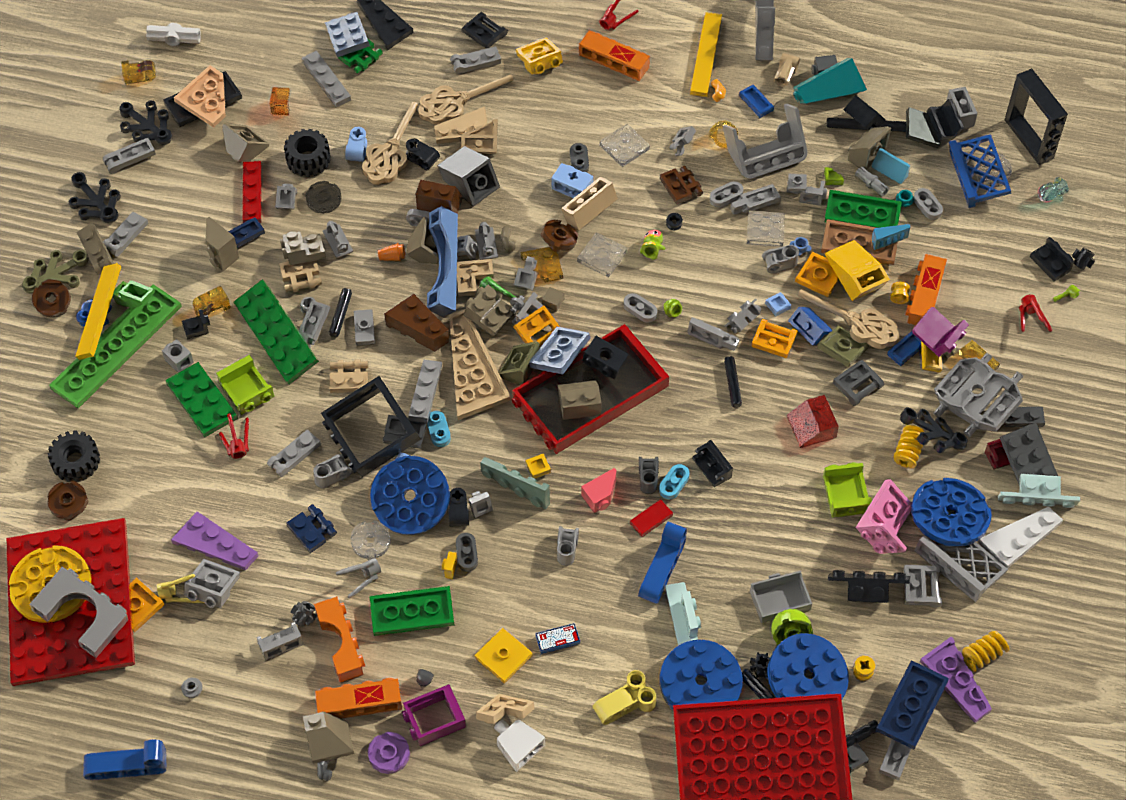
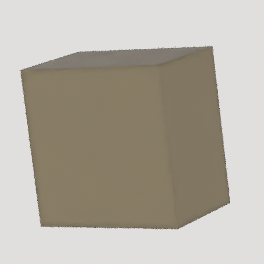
(553, 299)

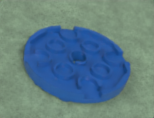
(417, 514)
(958, 529)
(807, 653)
(702, 659)

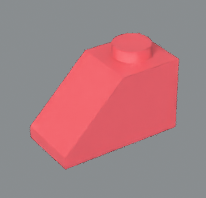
(599, 491)

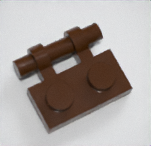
(677, 188)

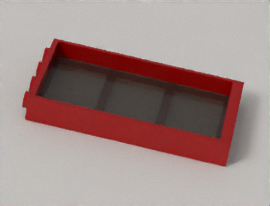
(634, 384)

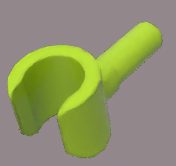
(1072, 291)

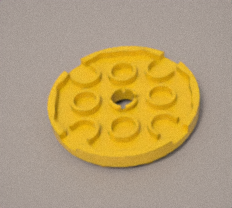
(36, 570)

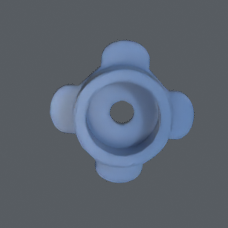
(803, 242)

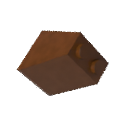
(434, 195)

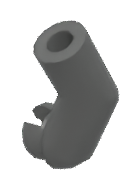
(322, 771)

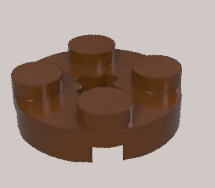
(559, 236)
(44, 291)
(67, 510)

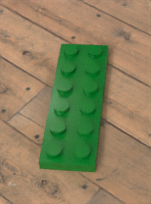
(276, 331)

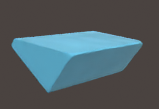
(891, 166)

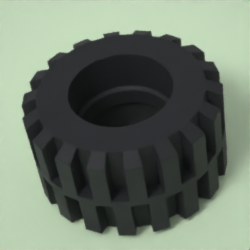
(307, 163)

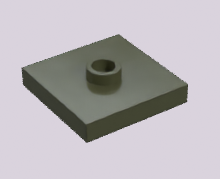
(842, 347)

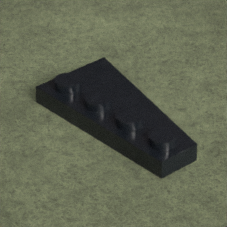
(386, 22)

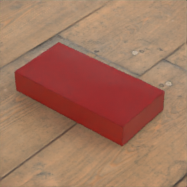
(651, 518)

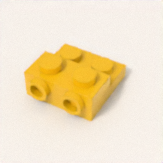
(540, 56)

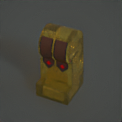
(138, 71)
(211, 301)

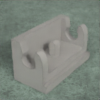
(280, 642)

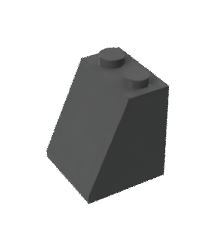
(470, 174)

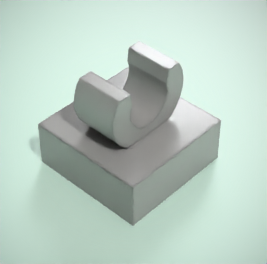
(480, 503)

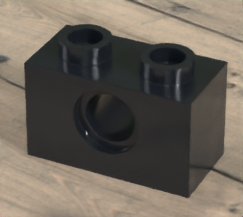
(601, 348)

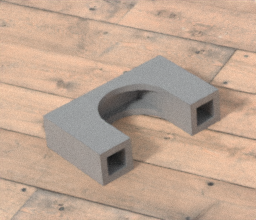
(67, 586)

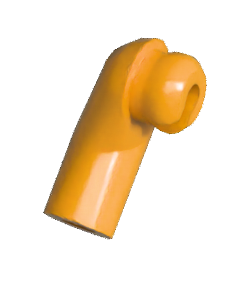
(720, 91)

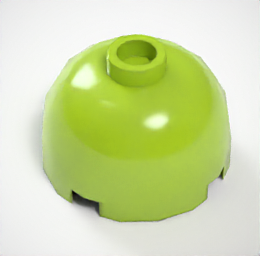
(790, 623)

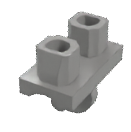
(518, 304)

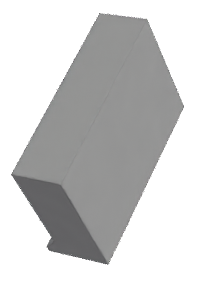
(780, 594)

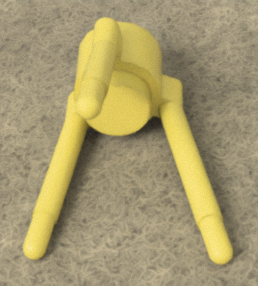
(168, 589)

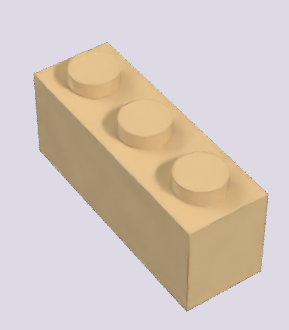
(589, 203)

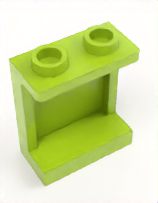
(245, 385)
(846, 489)

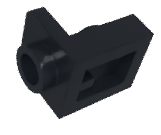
(196, 326)

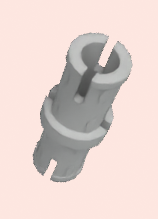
(872, 181)

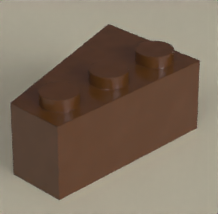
(418, 322)

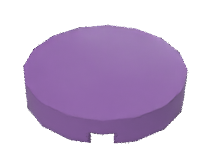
(388, 752)

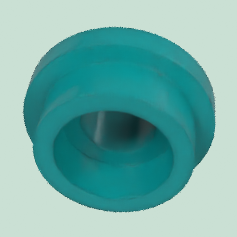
(905, 194)

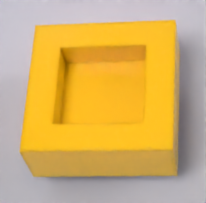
(538, 466)
(449, 565)

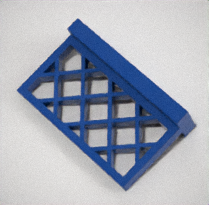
(965, 176)

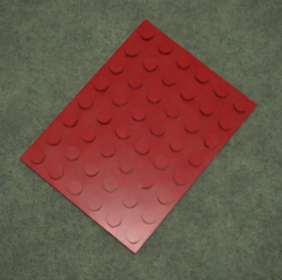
(52, 648)
(763, 749)

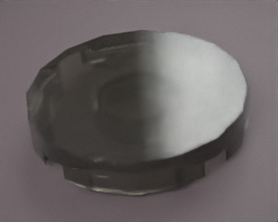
(323, 197)

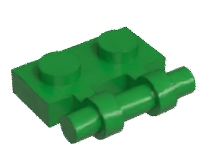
(355, 57)

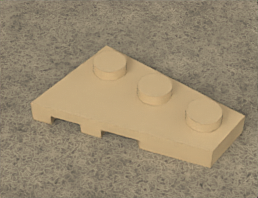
(453, 129)

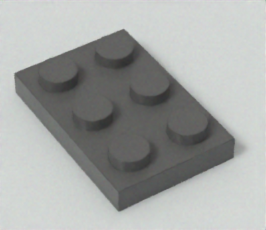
(1028, 452)

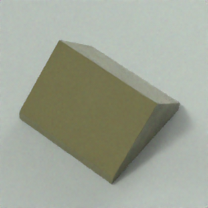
(517, 366)

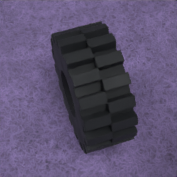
(73, 444)

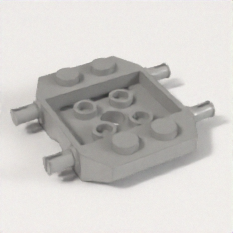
(957, 394)

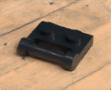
(483, 34)

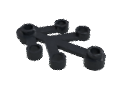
(162, 136)
(79, 181)
(956, 440)

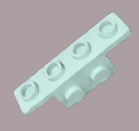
(1039, 490)
(682, 612)

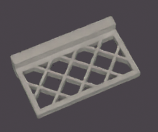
(952, 568)

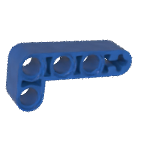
(663, 563)
(126, 763)

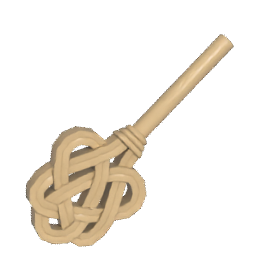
(446, 104)
(382, 155)
(866, 327)

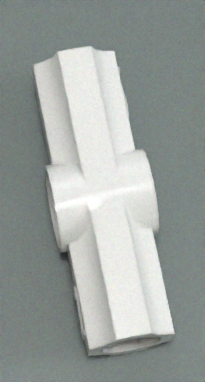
(173, 34)

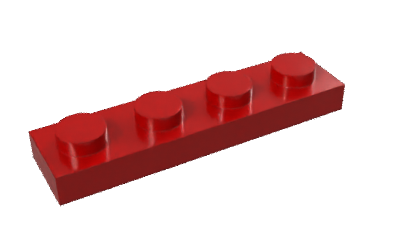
(252, 191)

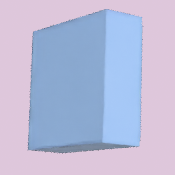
(778, 304)

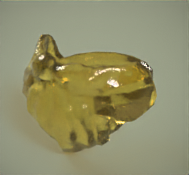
(714, 130)

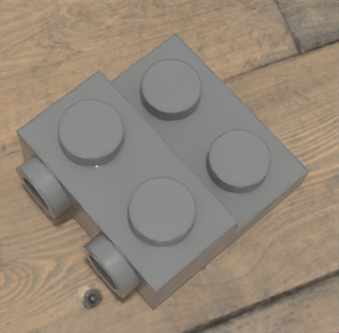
(211, 583)

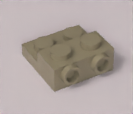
(302, 249)
(488, 310)

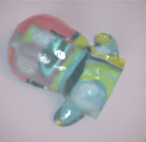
(1050, 191)

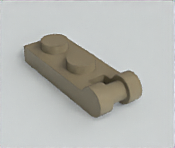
(94, 247)

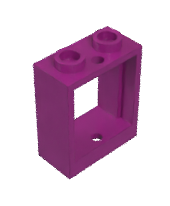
(428, 699)

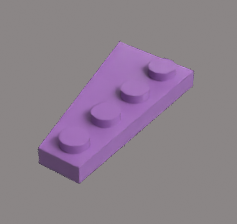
(212, 540)
(961, 685)

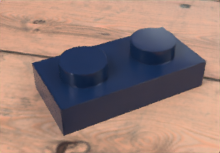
(247, 232)

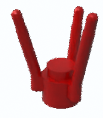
(609, 19)
(1031, 306)
(237, 448)

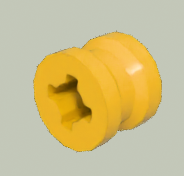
(900, 293)
(864, 673)

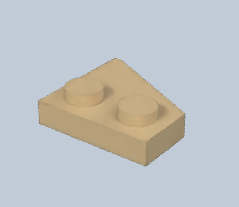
(482, 138)

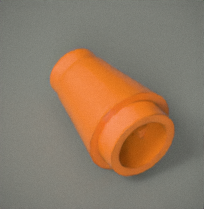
(392, 253)

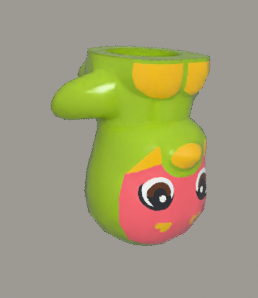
(652, 244)

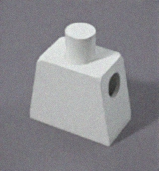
(518, 742)

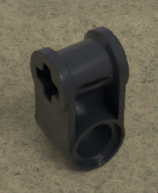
(422, 155)
(458, 509)

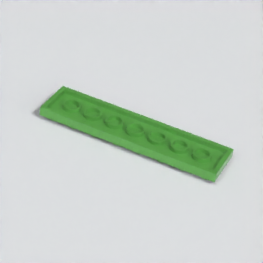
(115, 347)

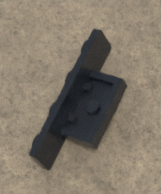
(868, 587)

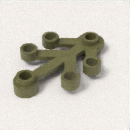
(54, 273)

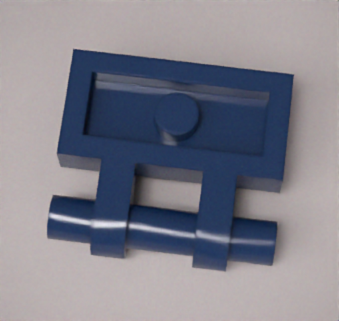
(307, 533)

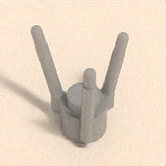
(369, 568)

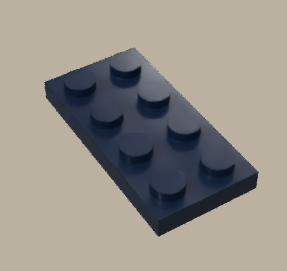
(912, 705)

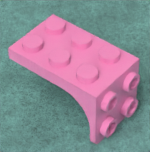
(885, 519)

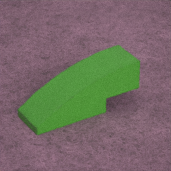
(132, 294)

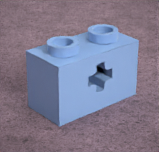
(570, 180)

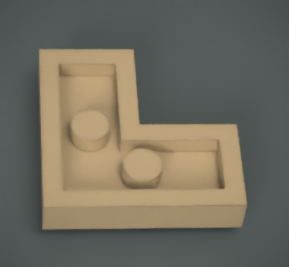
(471, 271)
(504, 705)

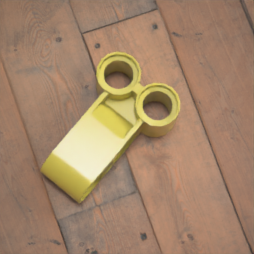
(625, 699)

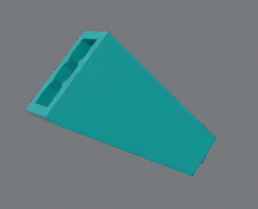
(831, 83)

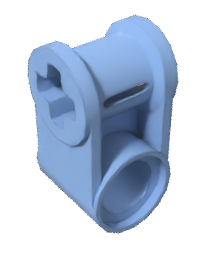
(356, 145)

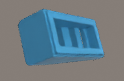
(888, 235)

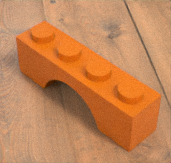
(331, 618)

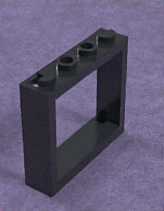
(1026, 85)
(353, 401)

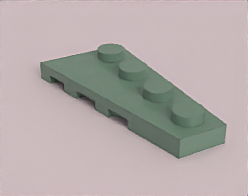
(528, 488)

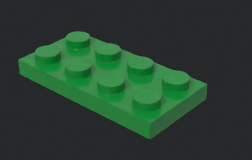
(862, 209)
(201, 399)
(411, 610)

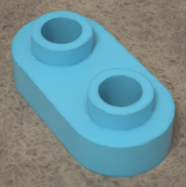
(438, 427)
(673, 483)

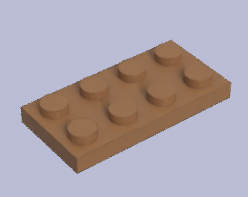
(840, 233)

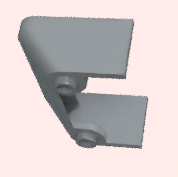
(771, 156)

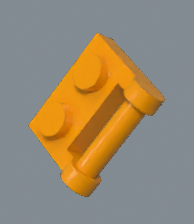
(535, 323)
(773, 342)

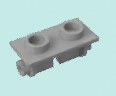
(337, 239)
(486, 242)
(738, 320)

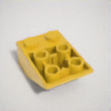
(857, 270)

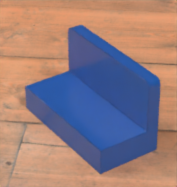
(809, 325)

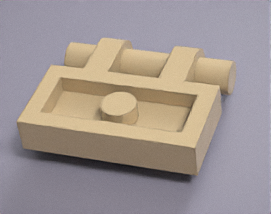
(299, 271)
(348, 381)

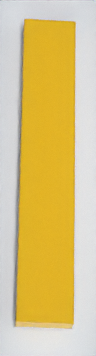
(706, 54)
(98, 311)

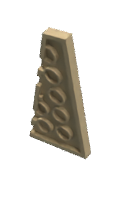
(475, 375)

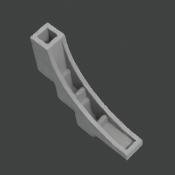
(764, 29)

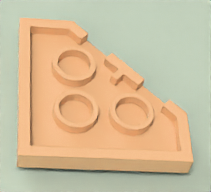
(205, 96)

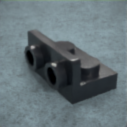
(1053, 259)

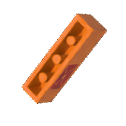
(614, 55)
(927, 287)
(360, 699)

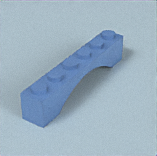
(444, 227)

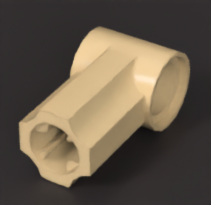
(787, 66)

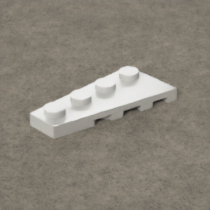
(1021, 536)

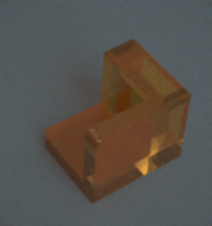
(279, 101)

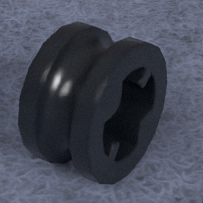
(674, 216)

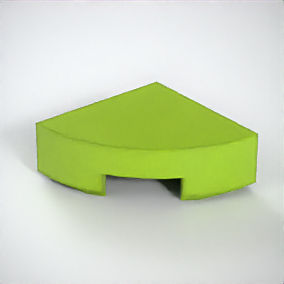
(832, 177)

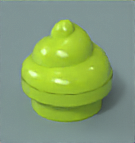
(672, 308)

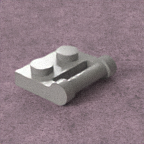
(916, 591)

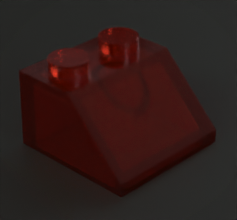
(813, 422)

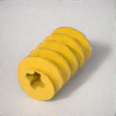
(908, 447)
(984, 649)

